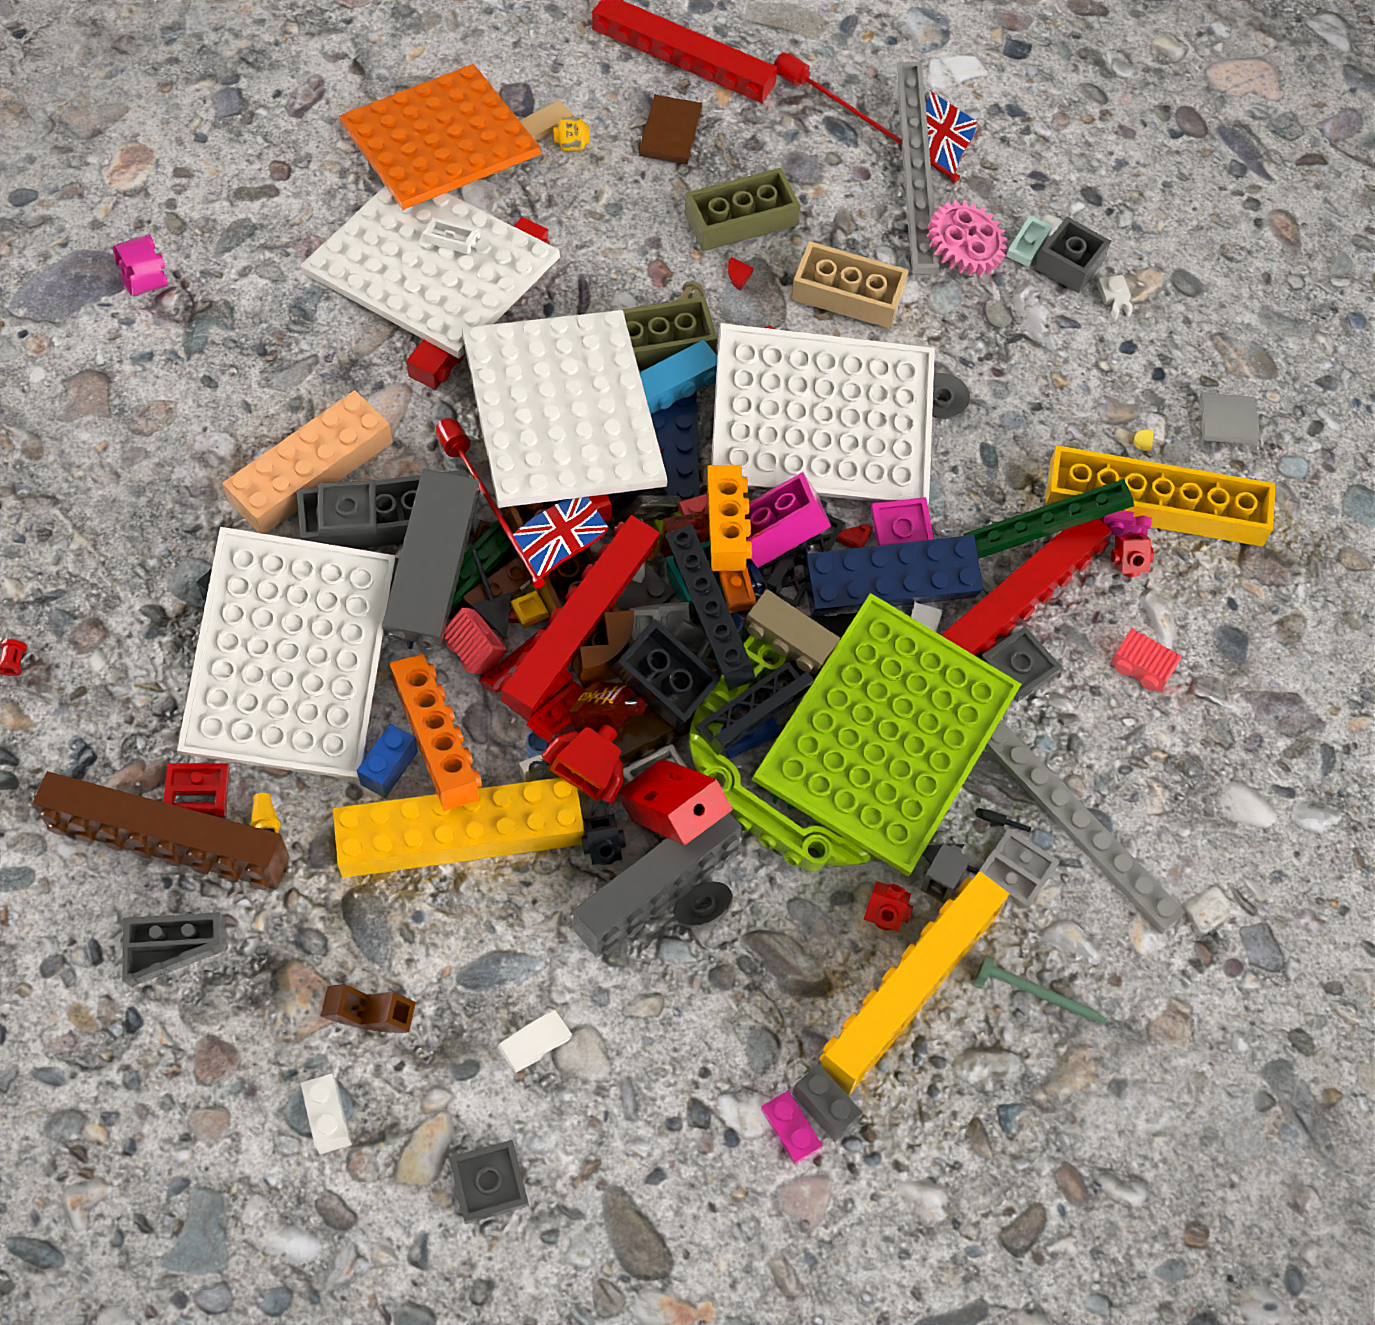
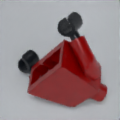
(586, 762)

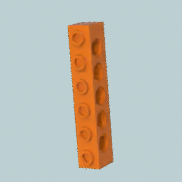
(434, 732)

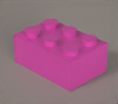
(785, 519)

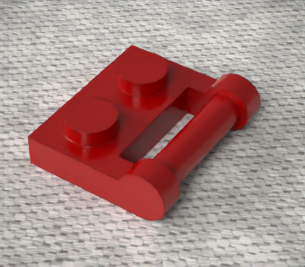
(198, 780)

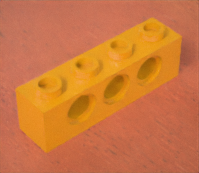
(727, 518)

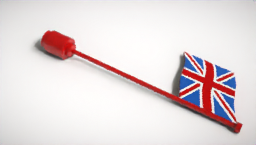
(947, 126)
(548, 536)

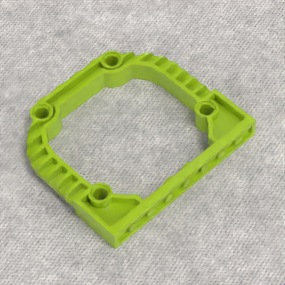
(751, 812)

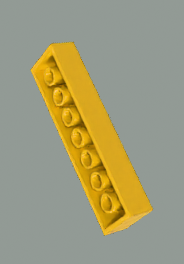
(1171, 495)
(422, 834)
(913, 981)

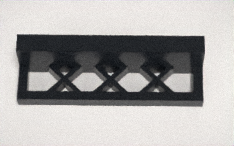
(792, 557)
(757, 712)

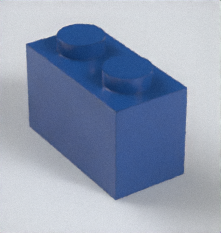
(387, 760)

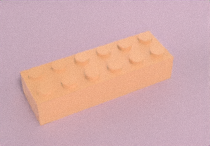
(314, 454)

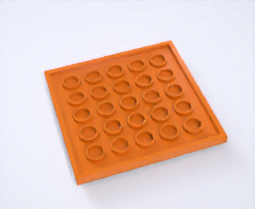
(439, 136)

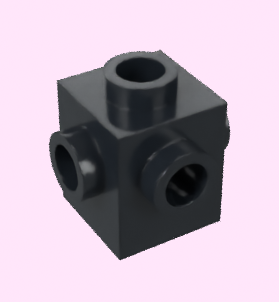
(603, 840)

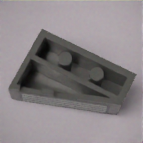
(168, 943)

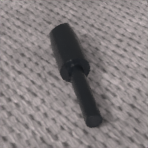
(999, 819)

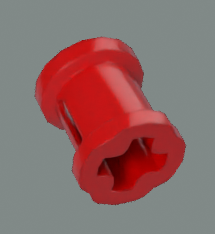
(11, 657)

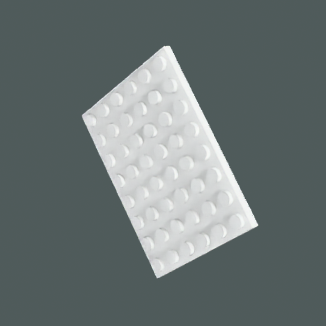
(423, 286)
(824, 407)
(562, 408)
(287, 654)

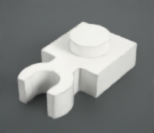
(1115, 292)

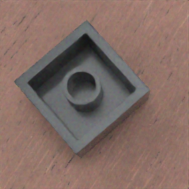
(1072, 254)

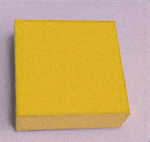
(529, 609)

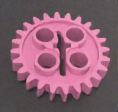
(967, 238)

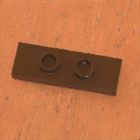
(511, 578)

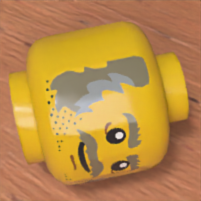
(571, 134)

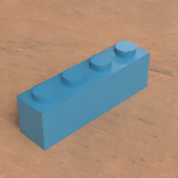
(679, 376)

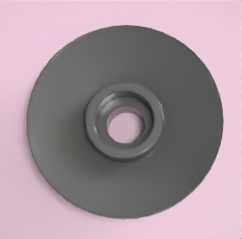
(953, 392)
(703, 904)

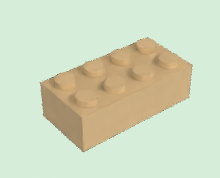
(849, 284)

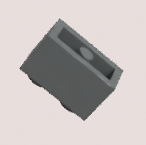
(945, 872)
(827, 1103)

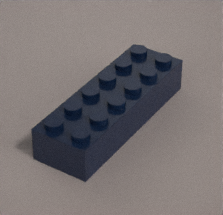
(894, 573)

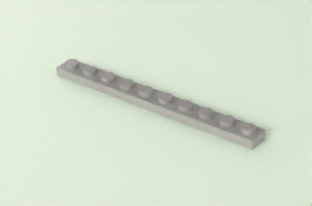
(916, 166)
(1084, 829)

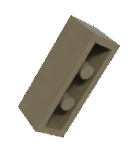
(790, 632)

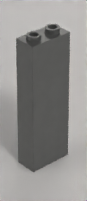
(431, 558)

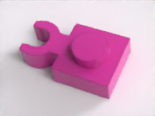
(1124, 522)

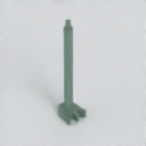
(987, 968)

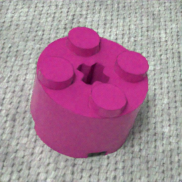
(140, 265)

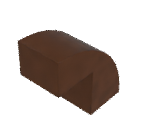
(616, 635)
(372, 1012)

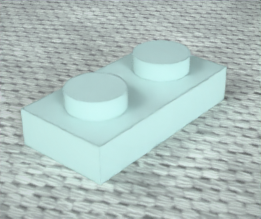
(1029, 241)

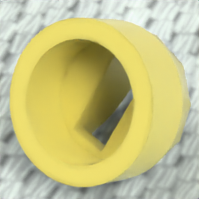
(1144, 439)

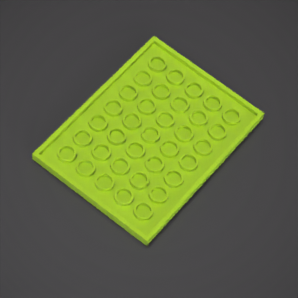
(887, 734)

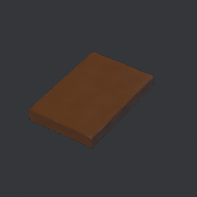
(670, 129)

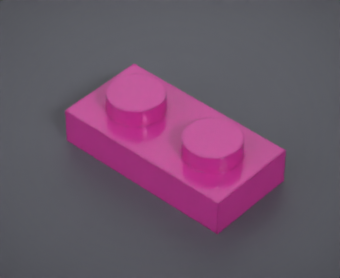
(791, 1127)

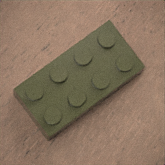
(742, 209)
(668, 328)

